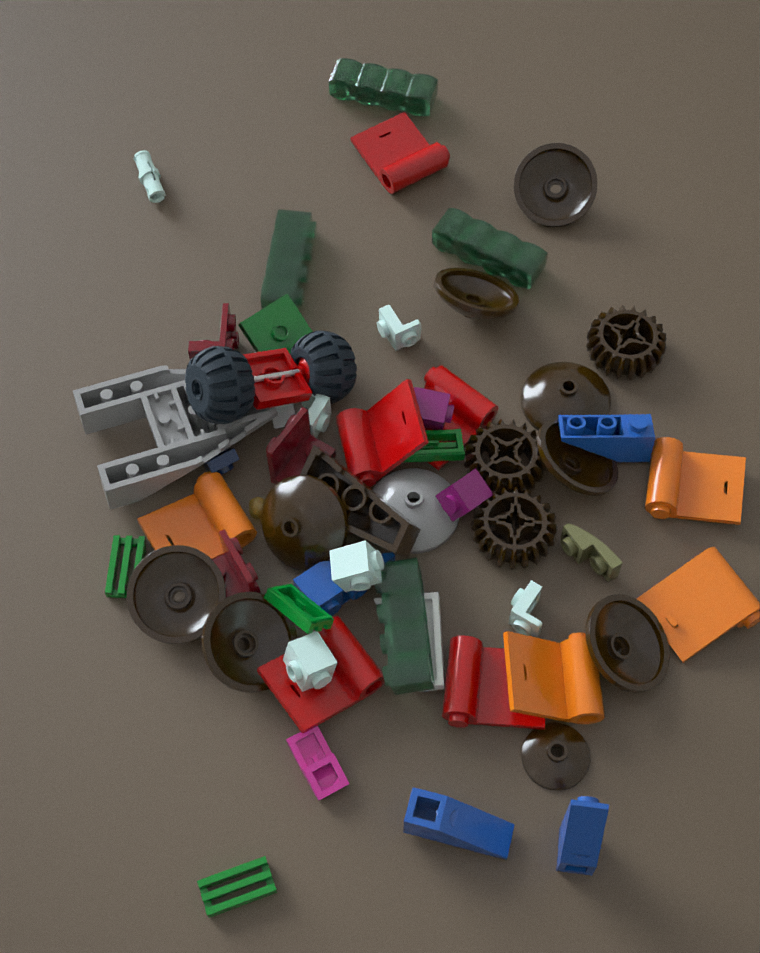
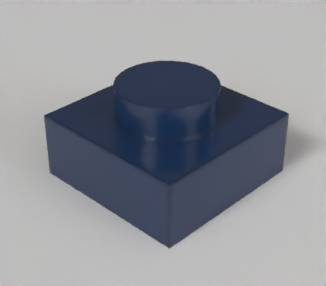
(222, 462)

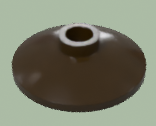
(553, 771)

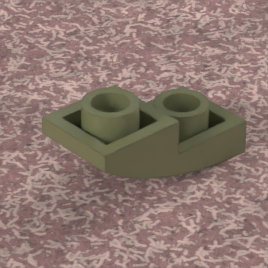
(584, 545)

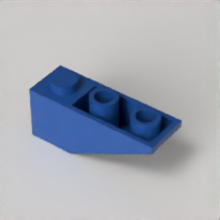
(611, 436)
(319, 587)
(456, 824)
(581, 835)

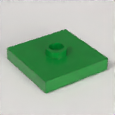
(275, 326)

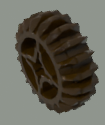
(626, 342)
(505, 448)
(538, 526)

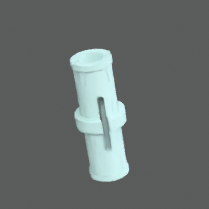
(149, 176)

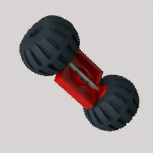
(227, 384)

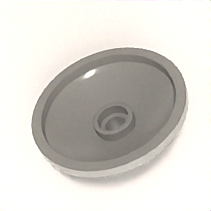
(427, 512)

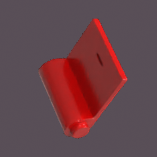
(399, 153)
(470, 407)
(382, 435)
(352, 681)
(479, 688)

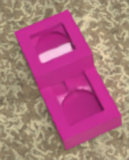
(317, 762)

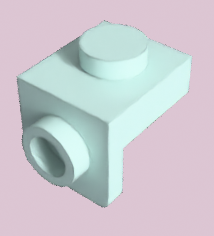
(396, 333)
(319, 413)
(524, 603)

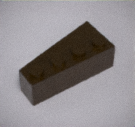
(366, 511)

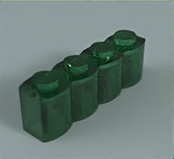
(385, 87)
(490, 248)
(288, 257)
(406, 628)

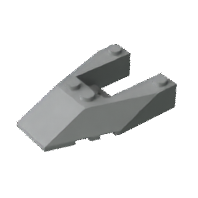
(180, 435)

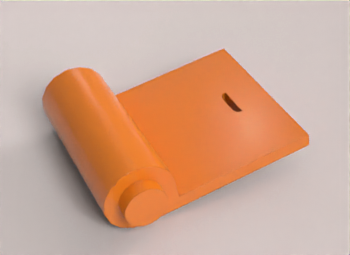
(693, 484)
(200, 518)
(704, 602)
(553, 678)

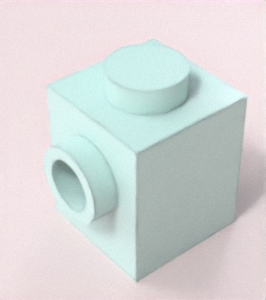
(356, 566)
(309, 662)

